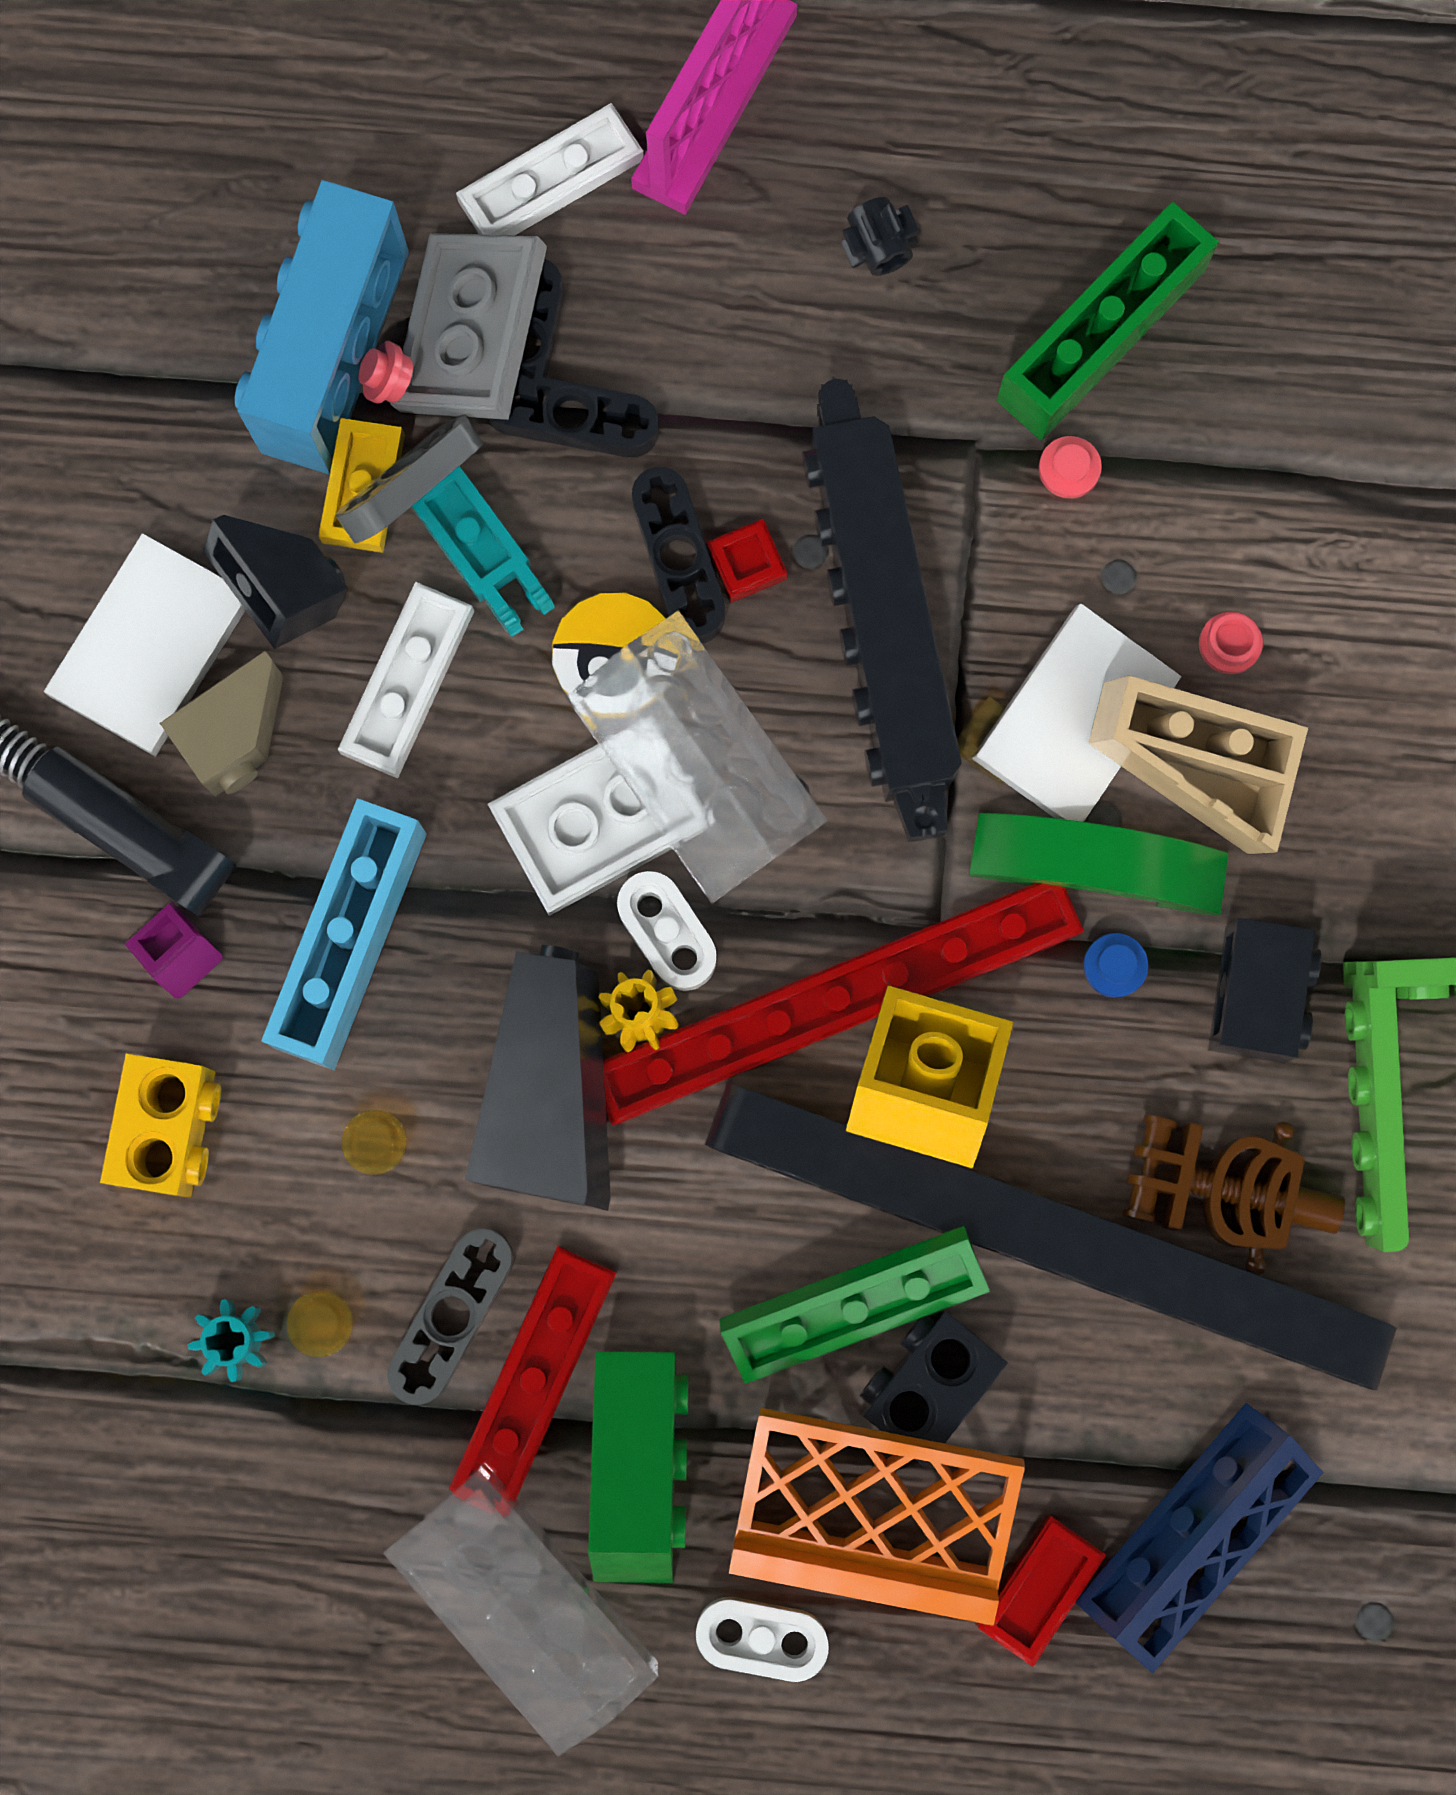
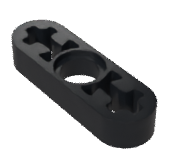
(681, 509)

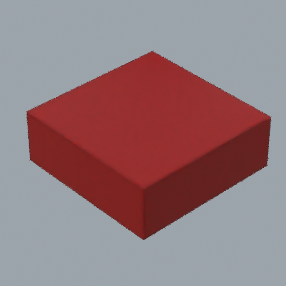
(746, 560)

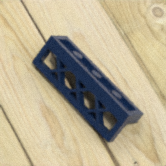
(1194, 1531)

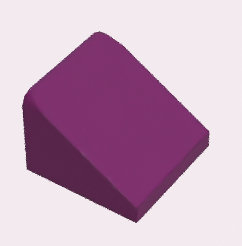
(174, 951)

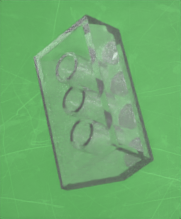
(695, 757)
(523, 1611)

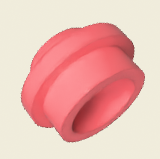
(385, 373)
(1070, 467)
(1230, 643)

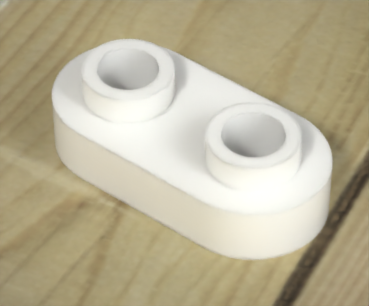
(668, 931)
(759, 1646)

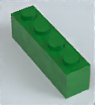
(1106, 321)

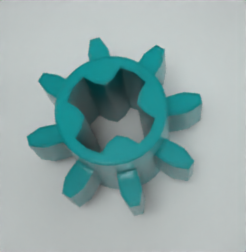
(220, 1326)

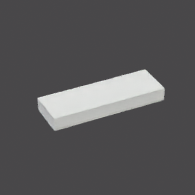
(551, 174)
(406, 680)

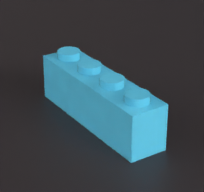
(345, 934)

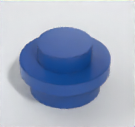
(1115, 965)

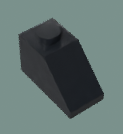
(276, 577)

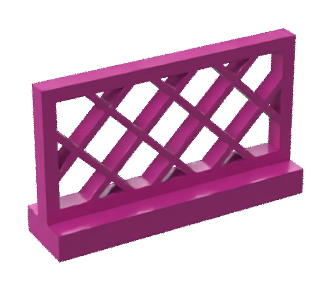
(710, 98)

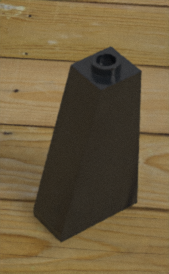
(546, 1087)

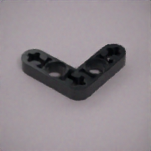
(533, 382)

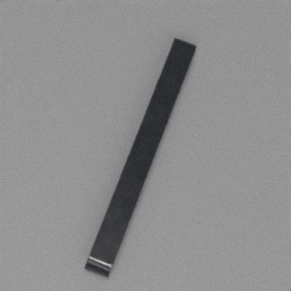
(1053, 1237)

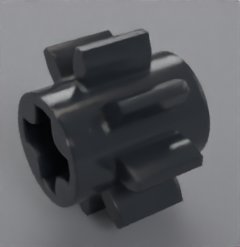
(880, 236)

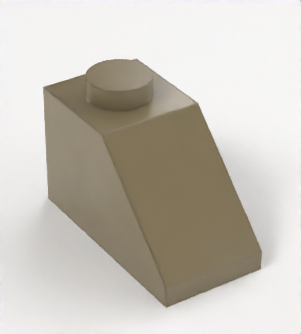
(229, 726)

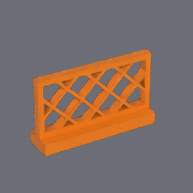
(865, 1569)

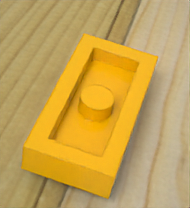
(359, 457)

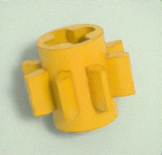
(631, 995)

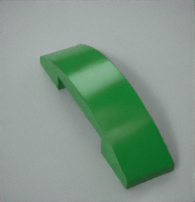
(1099, 860)

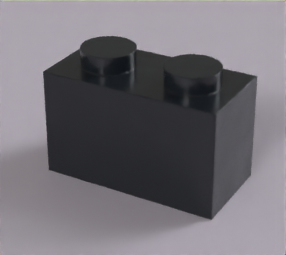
(1264, 991)

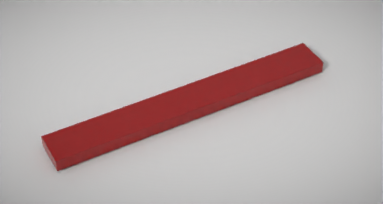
(836, 999)

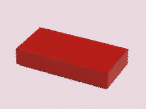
(1042, 1589)

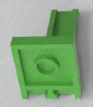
(1377, 1086)

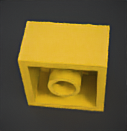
(930, 1077)

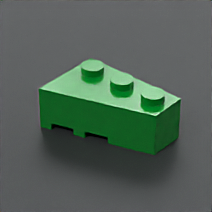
(636, 1467)

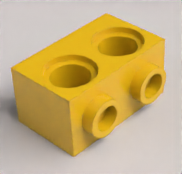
(142, 1123)

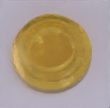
(374, 1142)
(320, 1324)

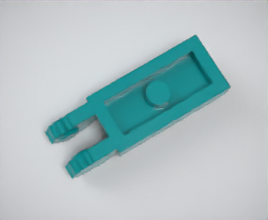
(479, 547)

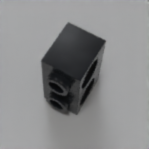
(945, 1398)

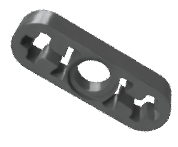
(409, 479)
(413, 1352)

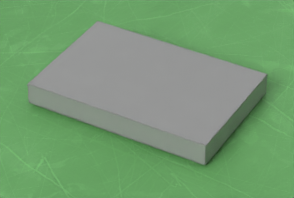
(471, 323)

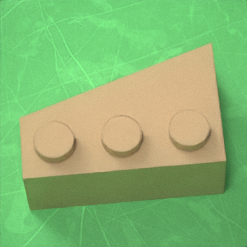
(1204, 756)

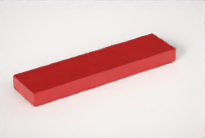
(537, 1370)

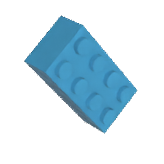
(322, 325)

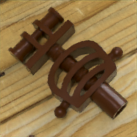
(1290, 1201)

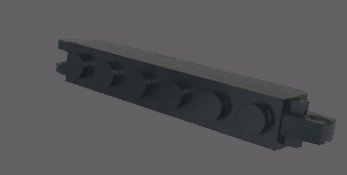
(884, 609)

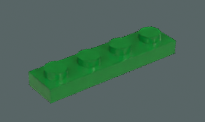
(854, 1305)

